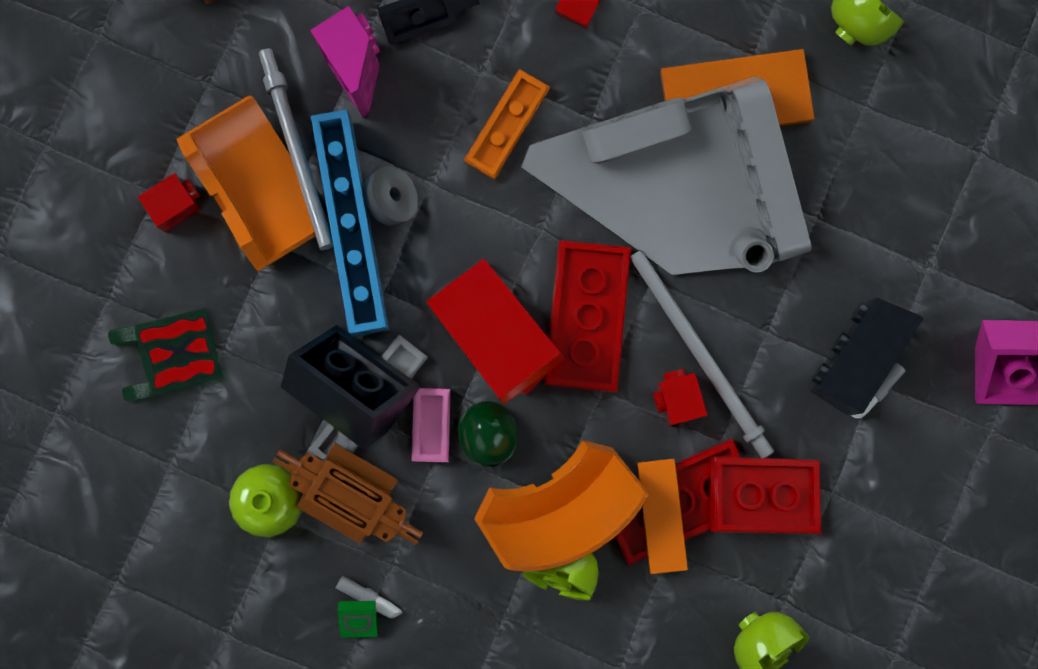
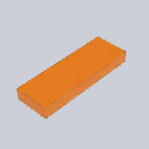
(506, 124)
(662, 517)

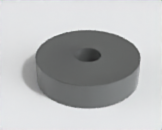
(395, 208)

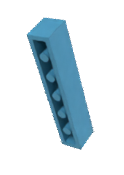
(349, 223)

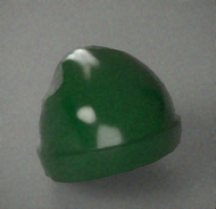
(487, 433)

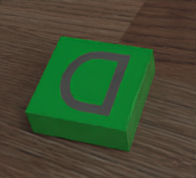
(357, 619)

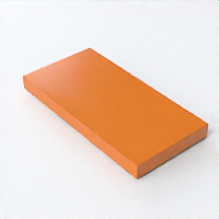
(782, 71)

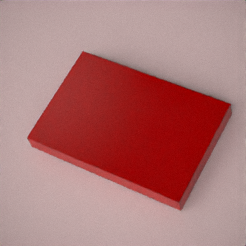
(765, 495)

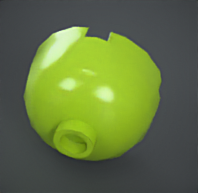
(865, 21)
(264, 501)
(574, 579)
(768, 640)

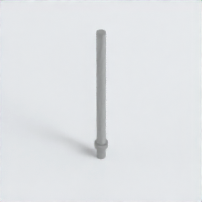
(752, 432)

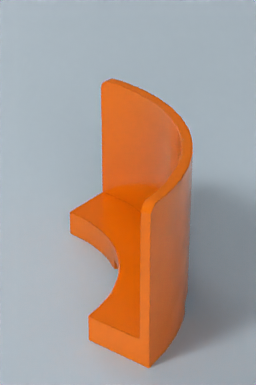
(253, 180)
(567, 516)

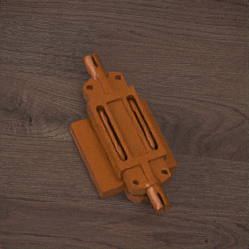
(348, 494)

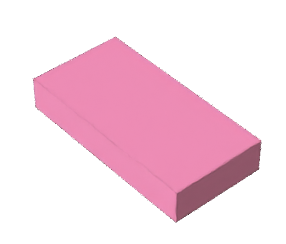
(431, 425)

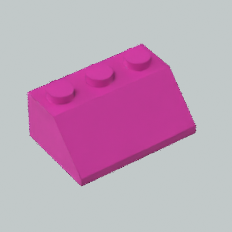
(351, 55)
(1007, 363)

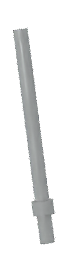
(276, 86)

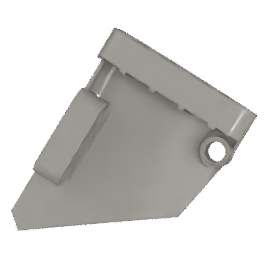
(685, 179)

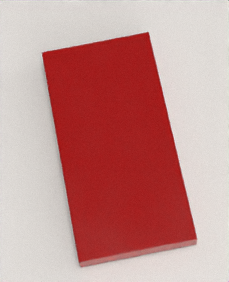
(589, 315)
(494, 331)
(694, 499)

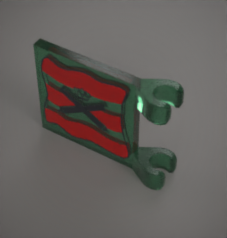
(174, 353)

